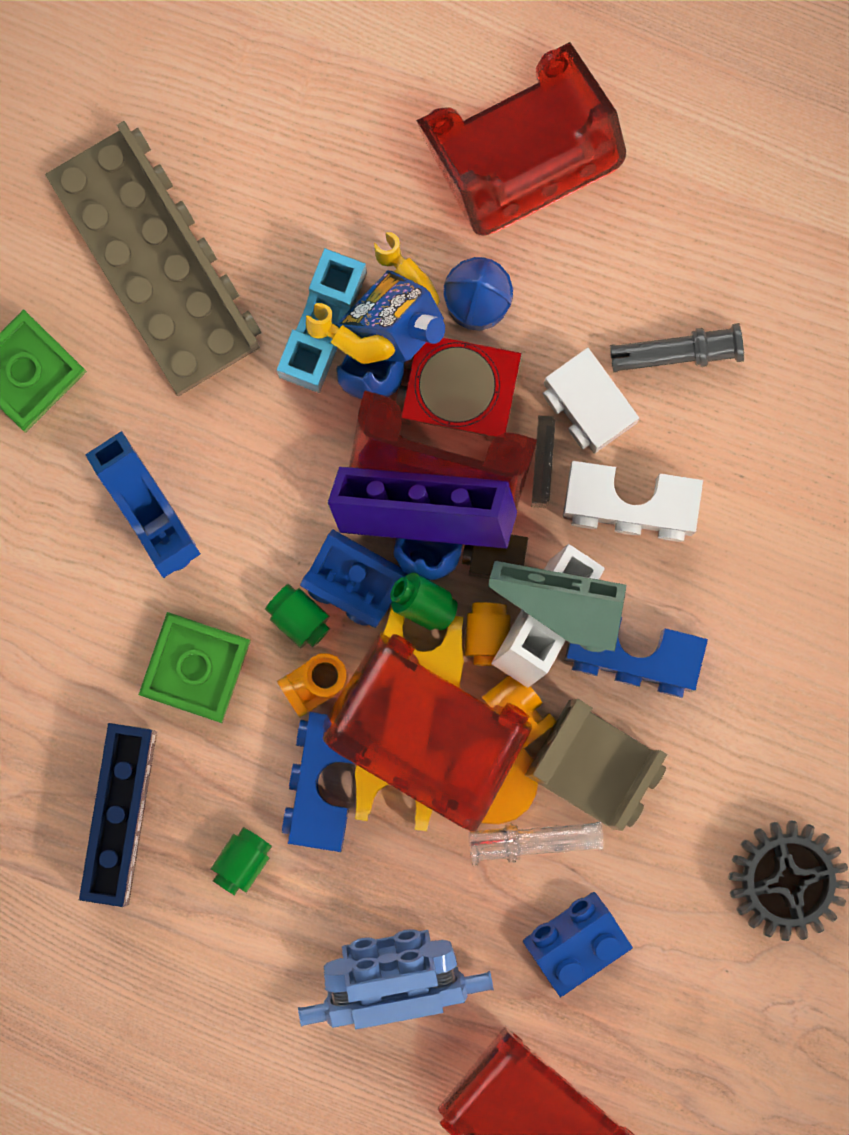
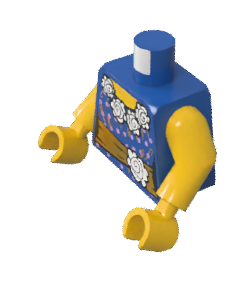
(390, 317)

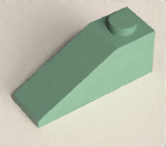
(570, 605)

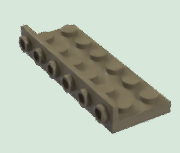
(154, 259)

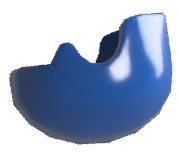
(376, 377)
(427, 558)

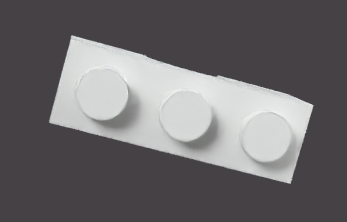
(594, 500)
(530, 645)

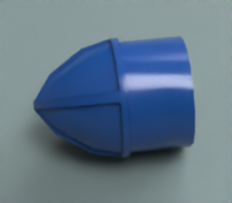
(478, 293)

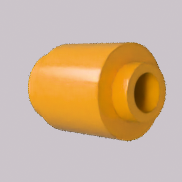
(486, 631)

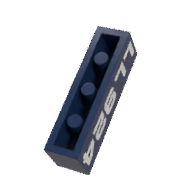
(118, 815)

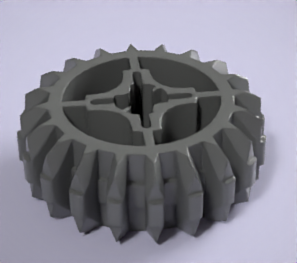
(795, 900)

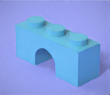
(338, 286)

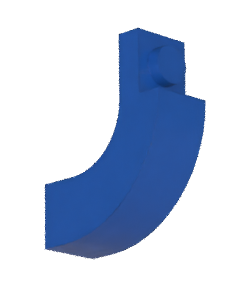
(143, 504)

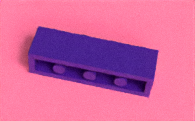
(423, 507)

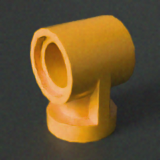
(302, 690)
(526, 699)

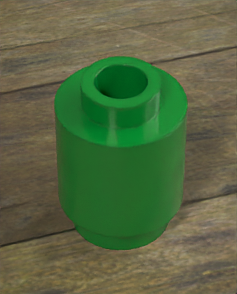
(423, 602)
(298, 616)
(241, 861)

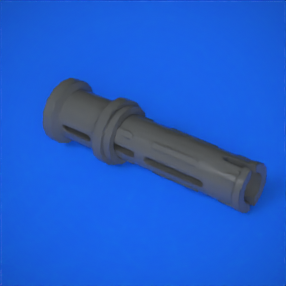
(699, 347)

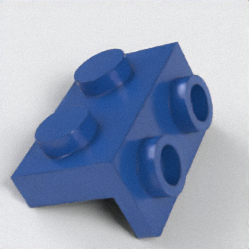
(352, 579)
(577, 943)

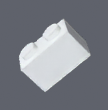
(589, 401)

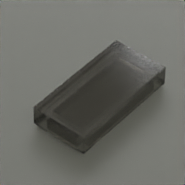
(543, 462)

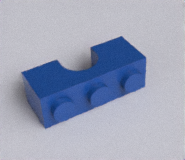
(672, 665)
(312, 819)

